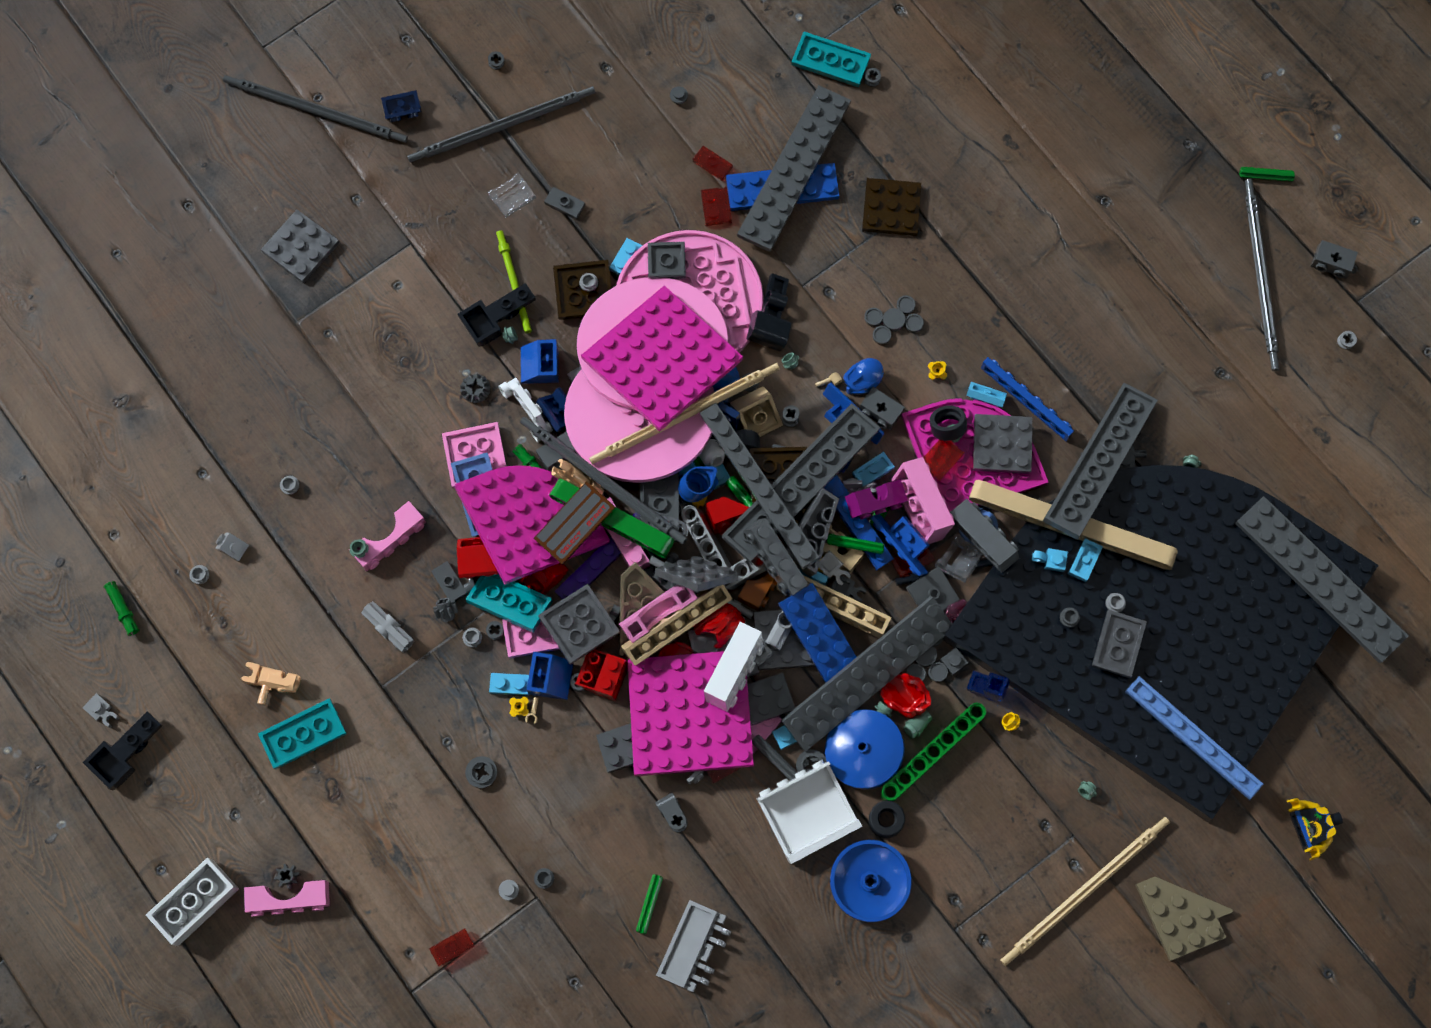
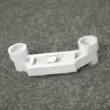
(524, 398)

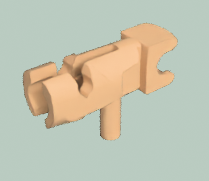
(574, 475)
(271, 679)

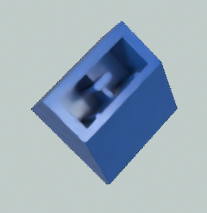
(540, 362)
(549, 676)

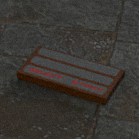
(574, 523)

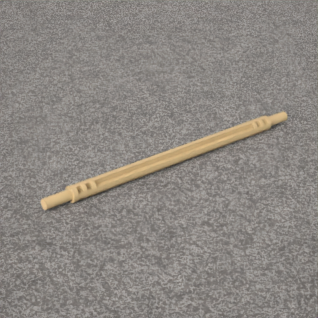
(692, 410)
(1083, 892)

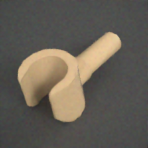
(835, 378)
(533, 711)

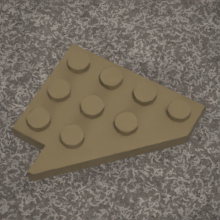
(635, 592)
(1181, 917)

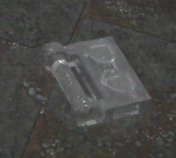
(515, 198)
(964, 563)

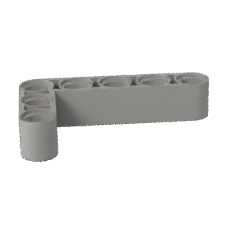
(717, 553)

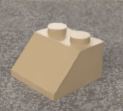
(757, 411)

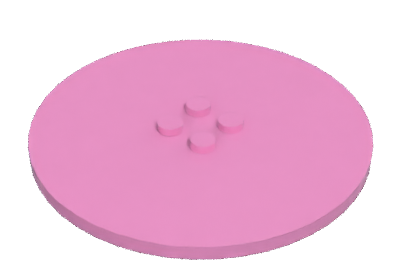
(716, 270)
(622, 301)
(597, 423)

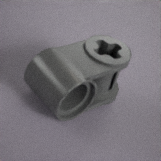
(671, 810)

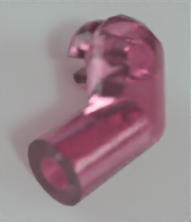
(953, 609)

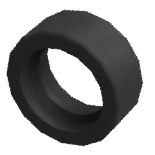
(948, 433)

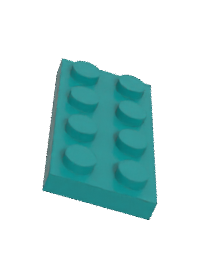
(831, 59)
(509, 601)
(302, 733)

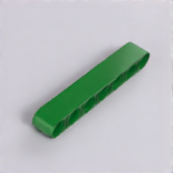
(621, 523)
(938, 744)

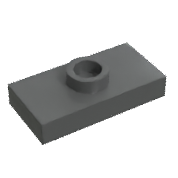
(564, 203)
(449, 582)

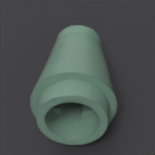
(917, 724)

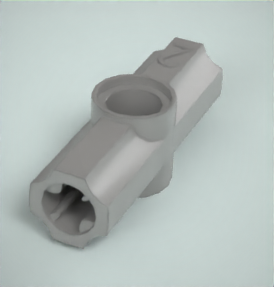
(387, 627)
(778, 634)

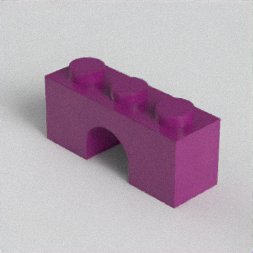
(863, 502)

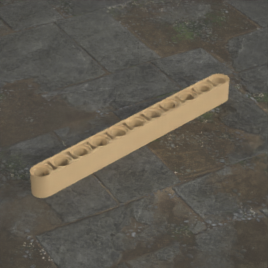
(1106, 535)

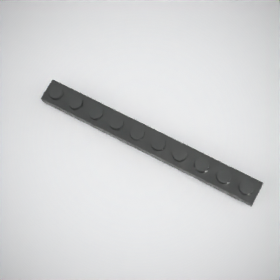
(759, 486)

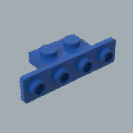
(840, 403)
(906, 541)

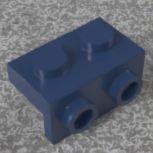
(401, 105)
(553, 408)
(731, 414)

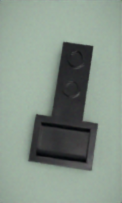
(482, 320)
(766, 325)
(111, 763)

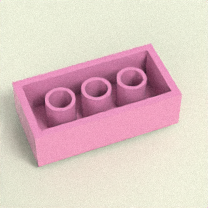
(924, 504)

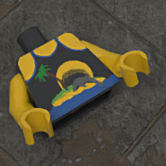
(1313, 826)

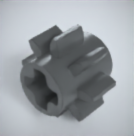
(445, 609)
(282, 878)

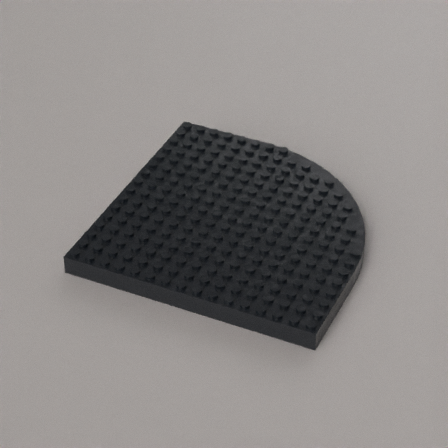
(1219, 640)

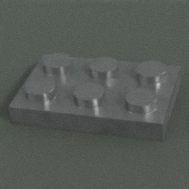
(1119, 643)

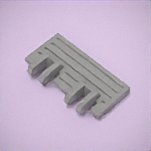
(690, 945)

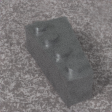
(815, 526)

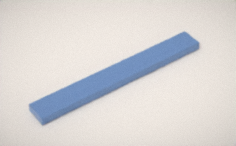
(1194, 738)

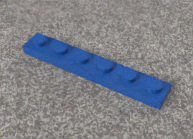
(1023, 395)
(859, 528)

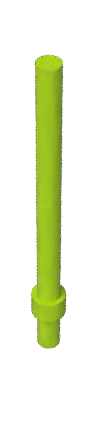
(504, 249)

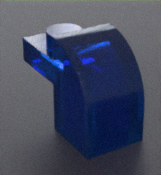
(992, 686)

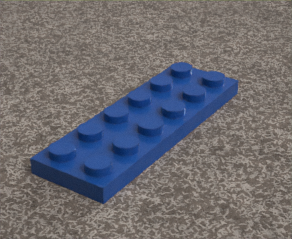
(745, 187)
(817, 631)

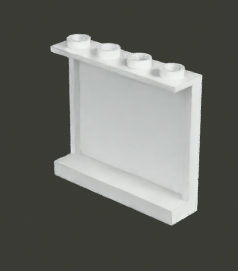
(808, 811)

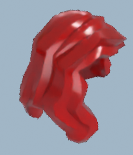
(721, 623)
(906, 695)

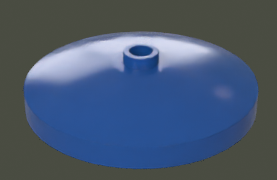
(875, 763)
(870, 861)

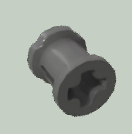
(790, 410)

